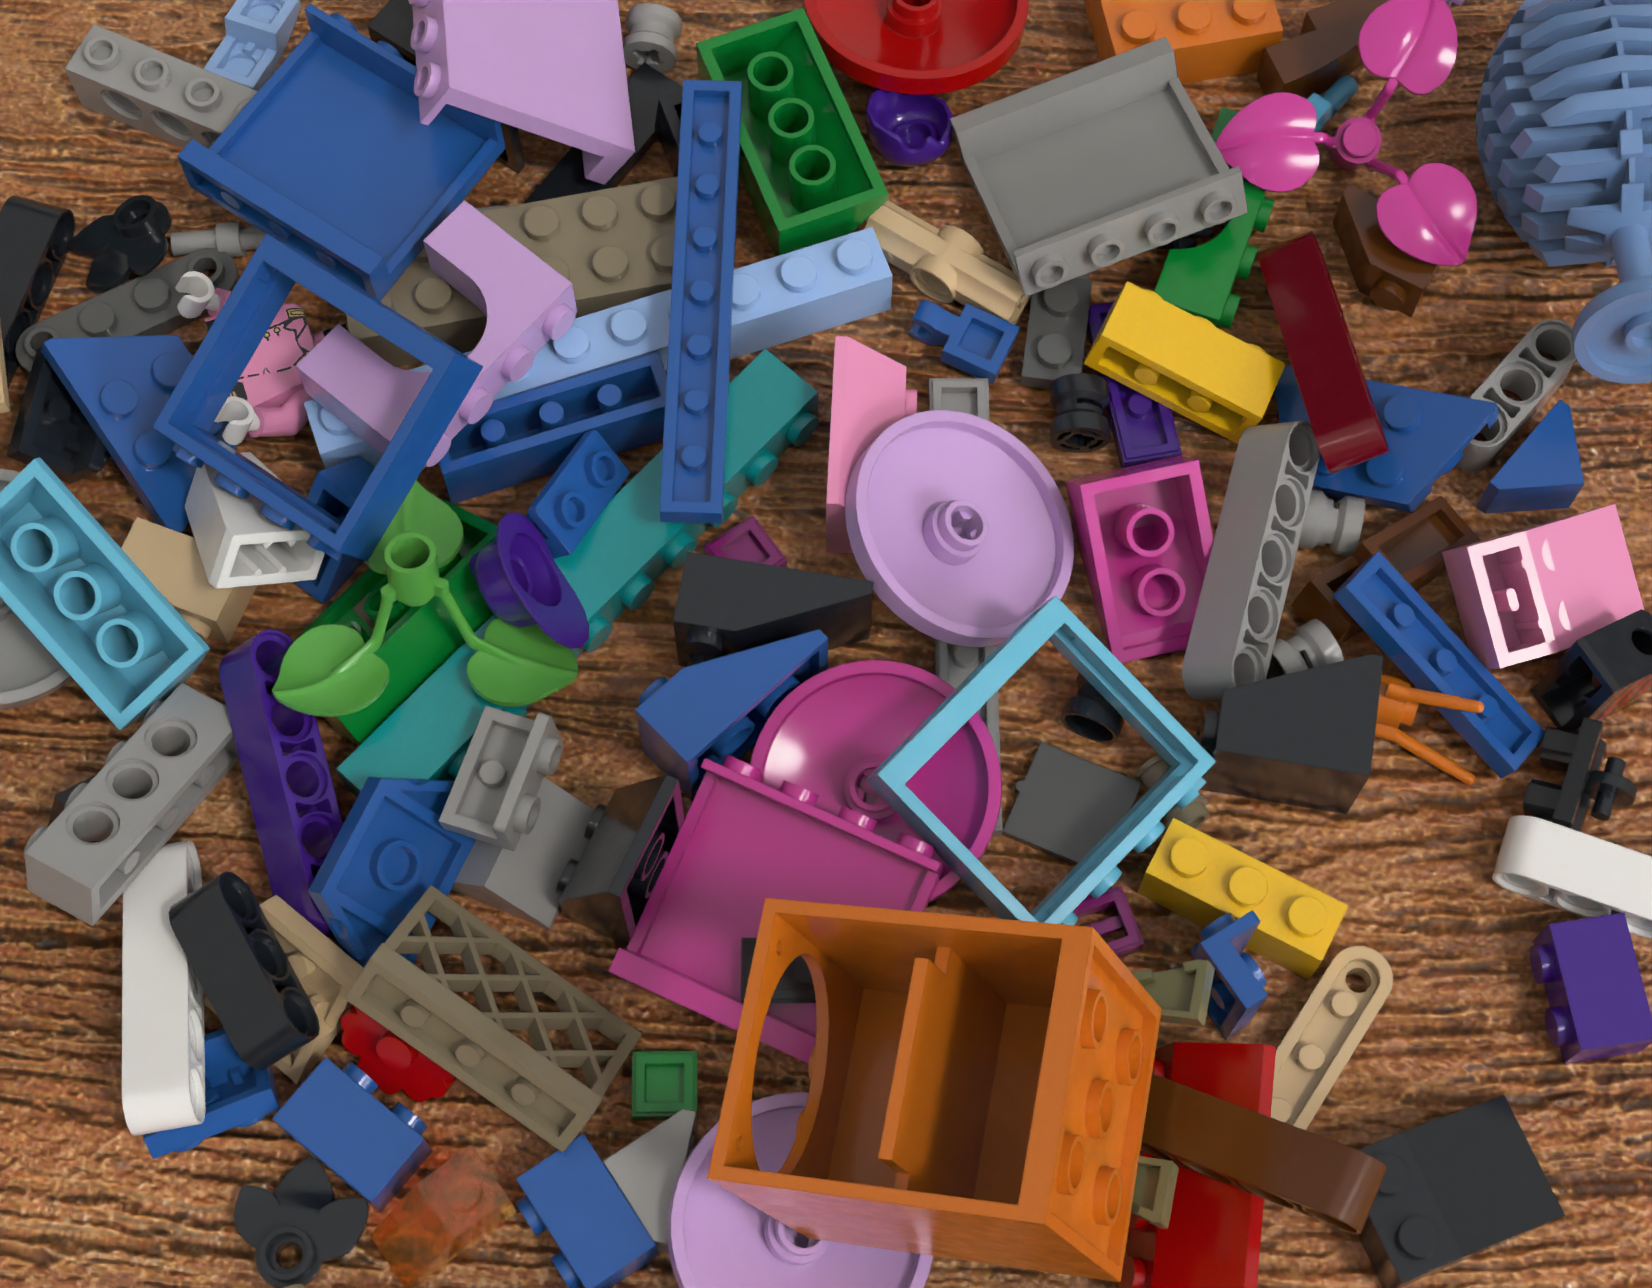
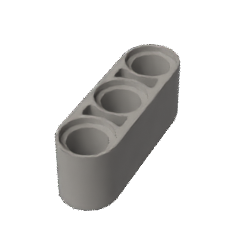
(1531, 379)

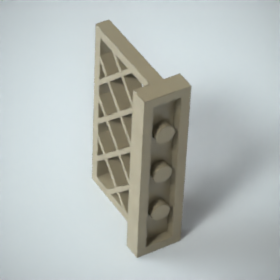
(476, 1042)

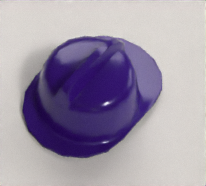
(526, 584)

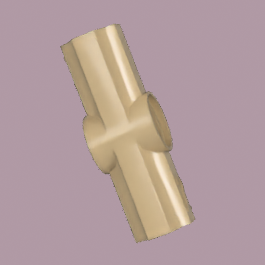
(947, 263)

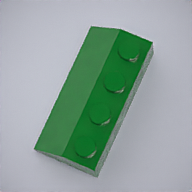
(797, 133)
(415, 637)

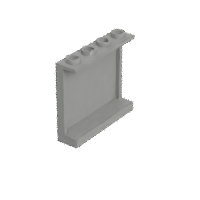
(1096, 167)

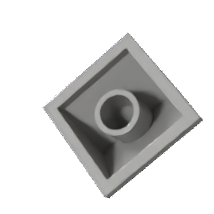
(527, 878)

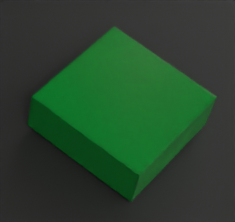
(664, 1084)

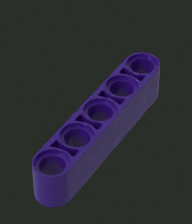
(272, 761)

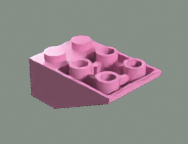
(1542, 586)

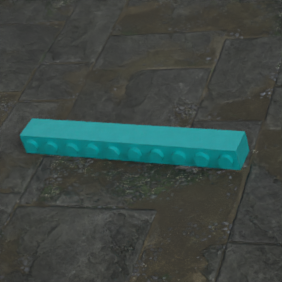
(607, 571)

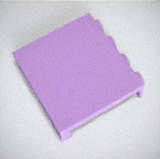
(532, 67)

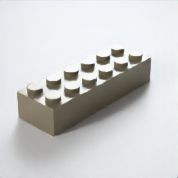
(604, 241)

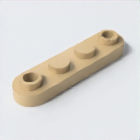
(1327, 1034)

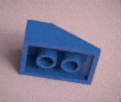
(722, 704)

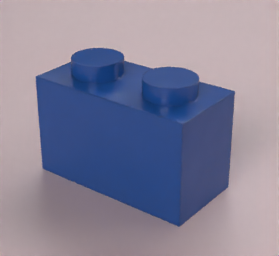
(354, 1132)
(586, 1217)

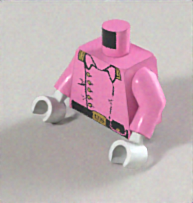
(269, 391)

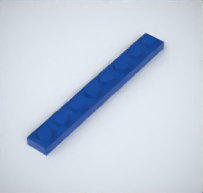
(701, 303)

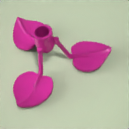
(1276, 138)

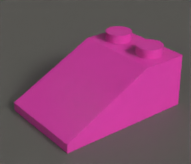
(1144, 552)

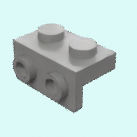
(501, 777)

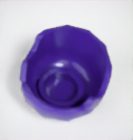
(908, 127)

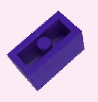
(1592, 988)

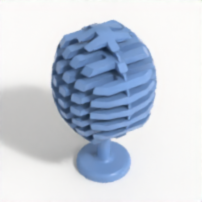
(1572, 160)

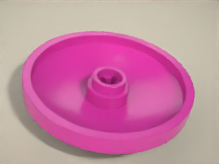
(851, 720)

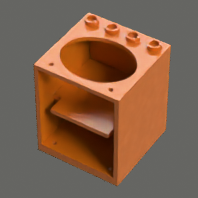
(962, 1090)

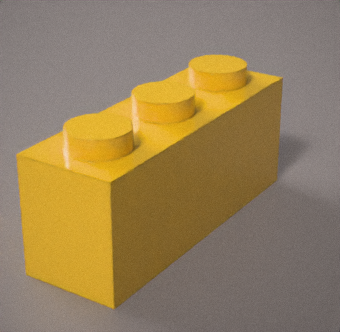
(1184, 362)
(1209, 879)

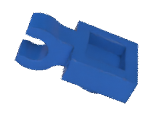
(972, 342)

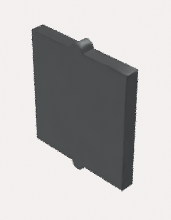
(1067, 804)

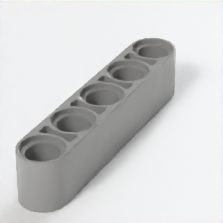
(1251, 559)

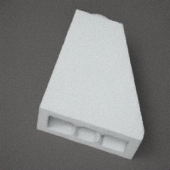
(240, 542)

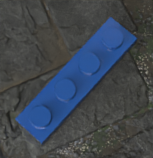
(1439, 663)

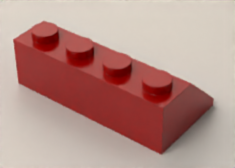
(1211, 1226)

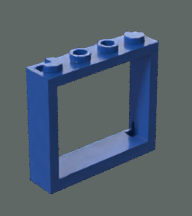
(228, 351)

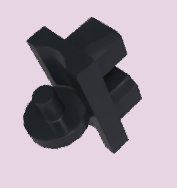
(1581, 757)

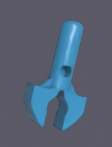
(1333, 99)

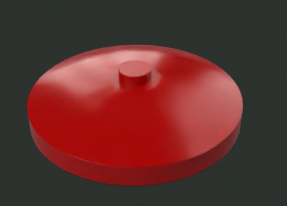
(918, 43)

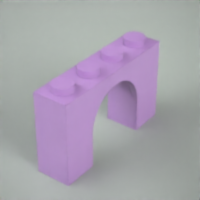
(523, 308)

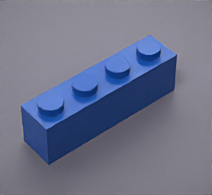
(538, 428)

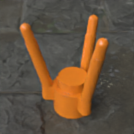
(1399, 704)

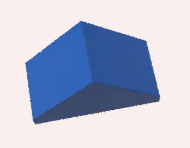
(1541, 472)

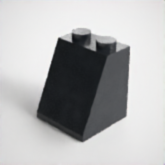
(1296, 736)

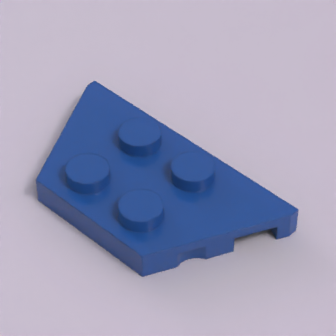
(121, 393)
(1423, 438)
(387, 861)

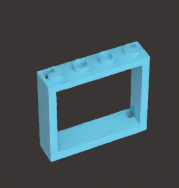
(1123, 691)

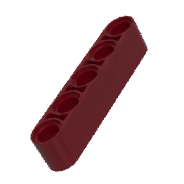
(1322, 353)

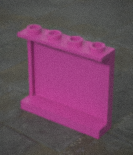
(751, 846)

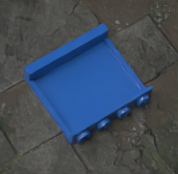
(340, 157)

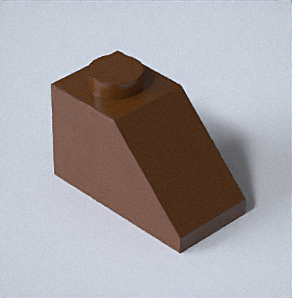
(1378, 267)

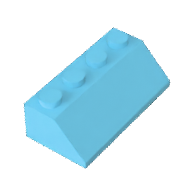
(90, 600)

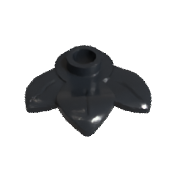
(124, 242)
(300, 1215)

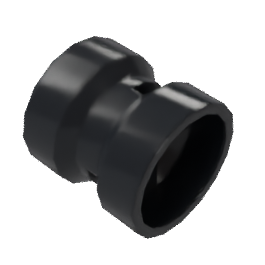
(1079, 413)
(1092, 714)

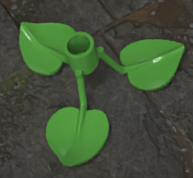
(337, 674)

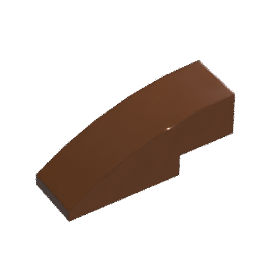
(1320, 53)
(1409, 545)

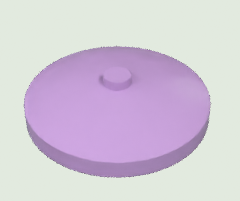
(958, 527)
(732, 1244)

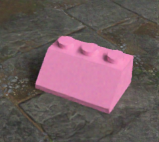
(866, 400)

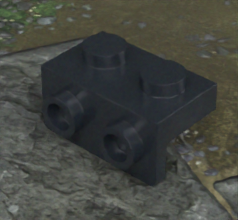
(55, 428)

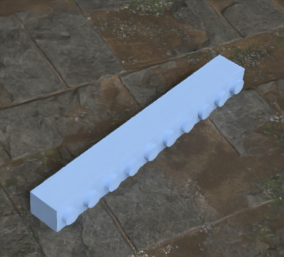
(771, 306)

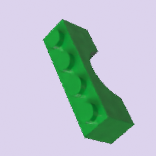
(1204, 275)

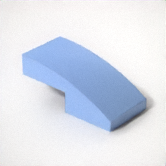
(254, 40)

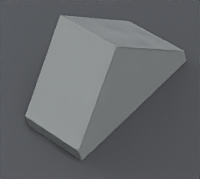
(650, 1168)

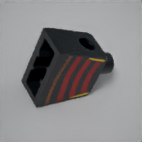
(1617, 657)

